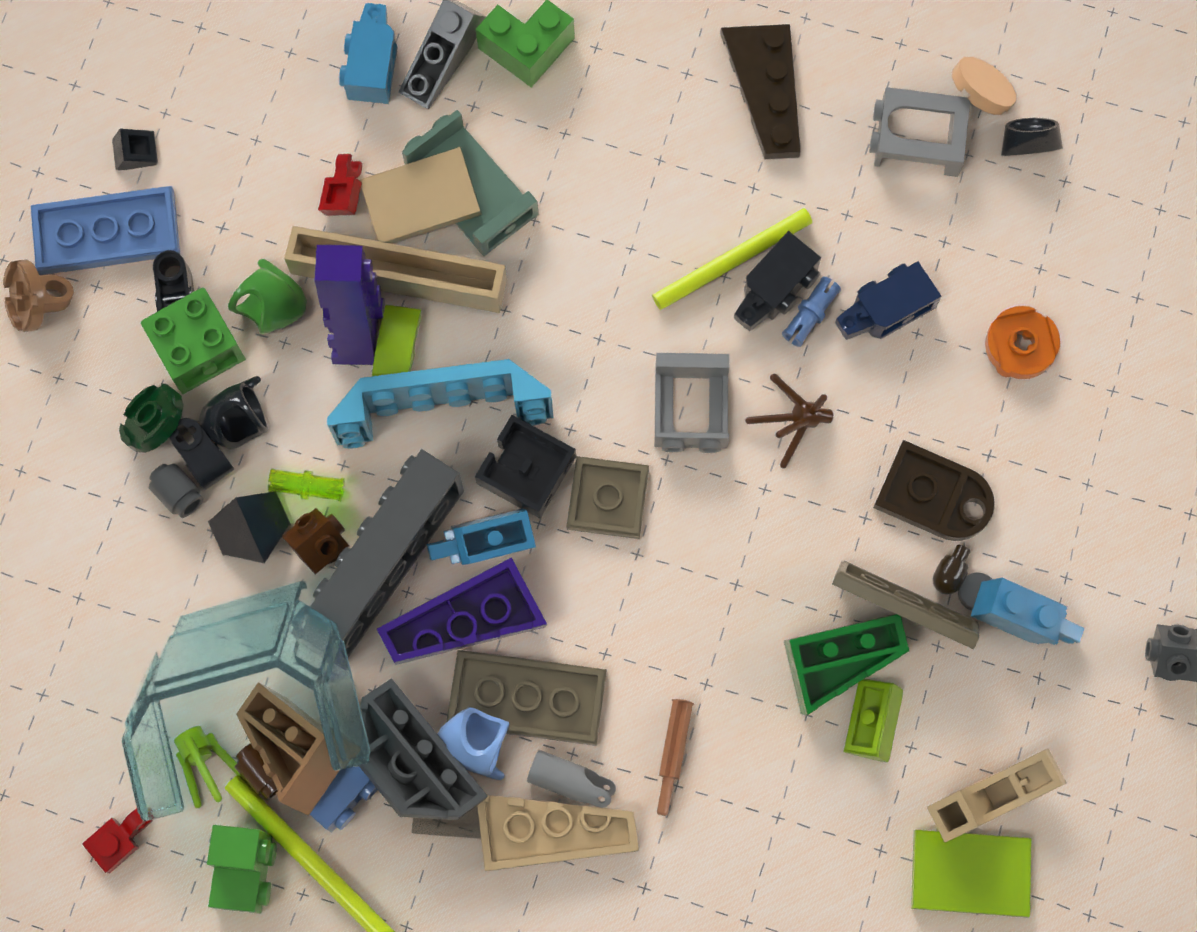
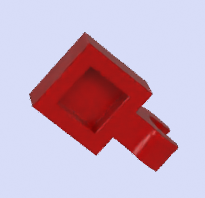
(342, 191)
(115, 841)

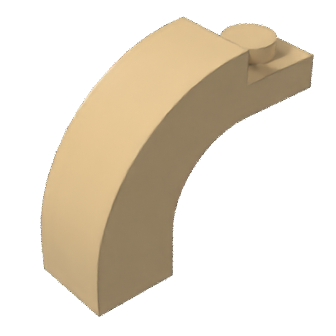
(996, 795)

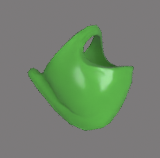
(273, 298)

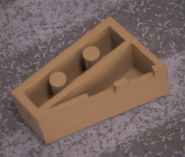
(289, 746)

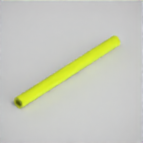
(306, 856)

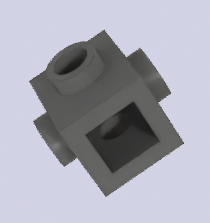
(1173, 652)

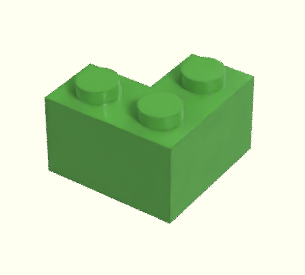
(528, 47)
(240, 868)

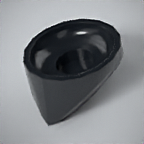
(1031, 136)

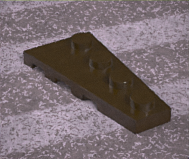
(767, 83)

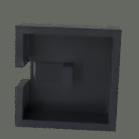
(527, 468)

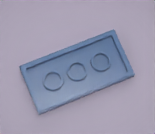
(104, 230)

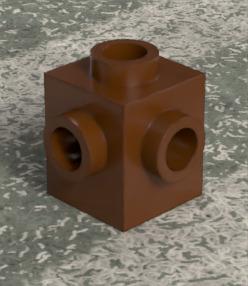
(316, 539)

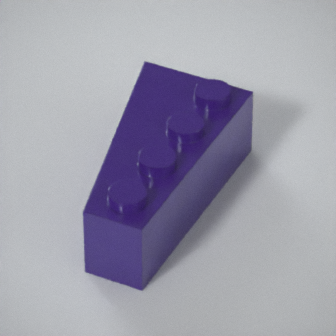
(470, 614)

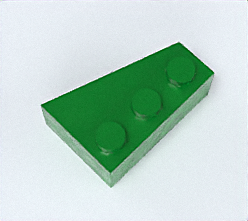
(840, 657)

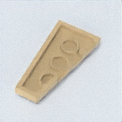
(540, 832)

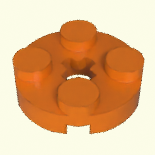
(1033, 326)

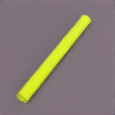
(731, 259)

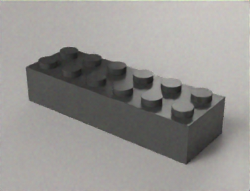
(387, 546)

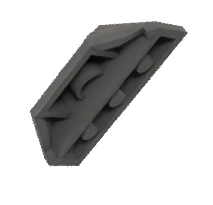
(411, 760)

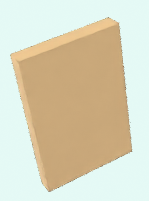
(420, 197)

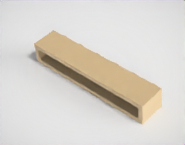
(409, 270)

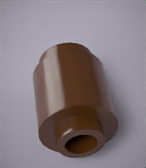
(251, 770)

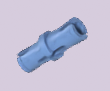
(811, 311)

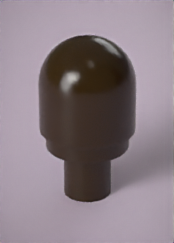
(951, 571)

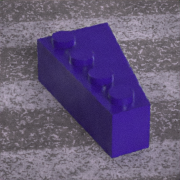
(349, 302)

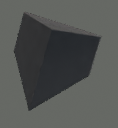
(250, 526)

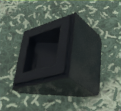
(134, 149)

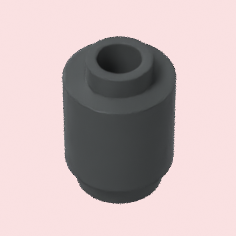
(175, 490)

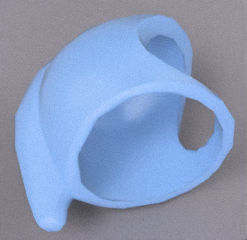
(475, 741)

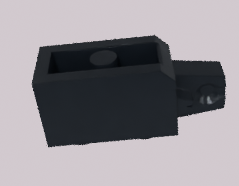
(777, 280)

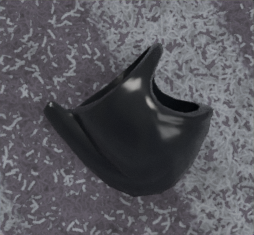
(234, 415)

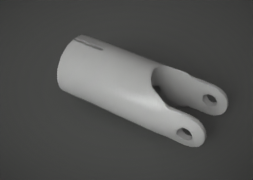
(569, 779)

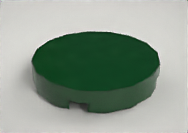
(151, 418)

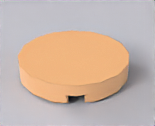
(985, 84)

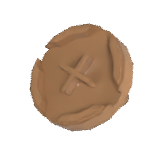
(29, 296)

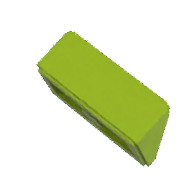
(873, 720)

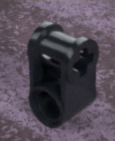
(171, 288)
(202, 456)

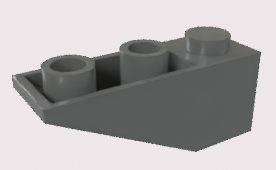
(441, 52)

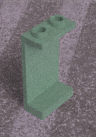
(500, 201)

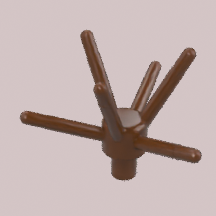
(803, 415)

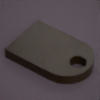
(932, 494)

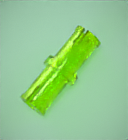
(306, 484)

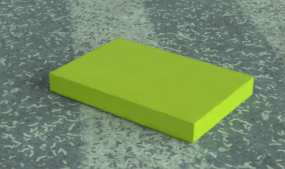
(971, 874)

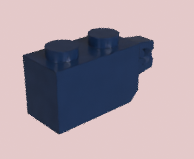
(890, 303)

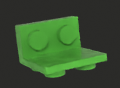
(192, 340)

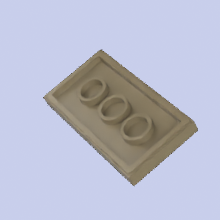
(907, 604)
(531, 695)

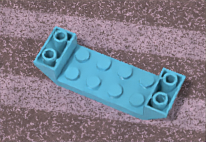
(423, 389)

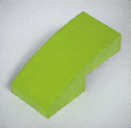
(396, 340)

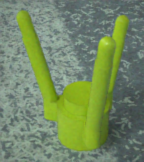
(195, 750)

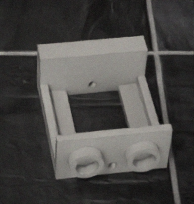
(890, 146)
(691, 365)

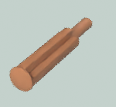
(673, 751)

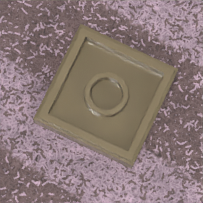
(607, 497)

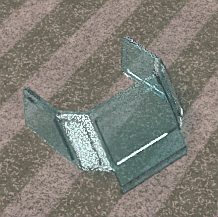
(232, 643)

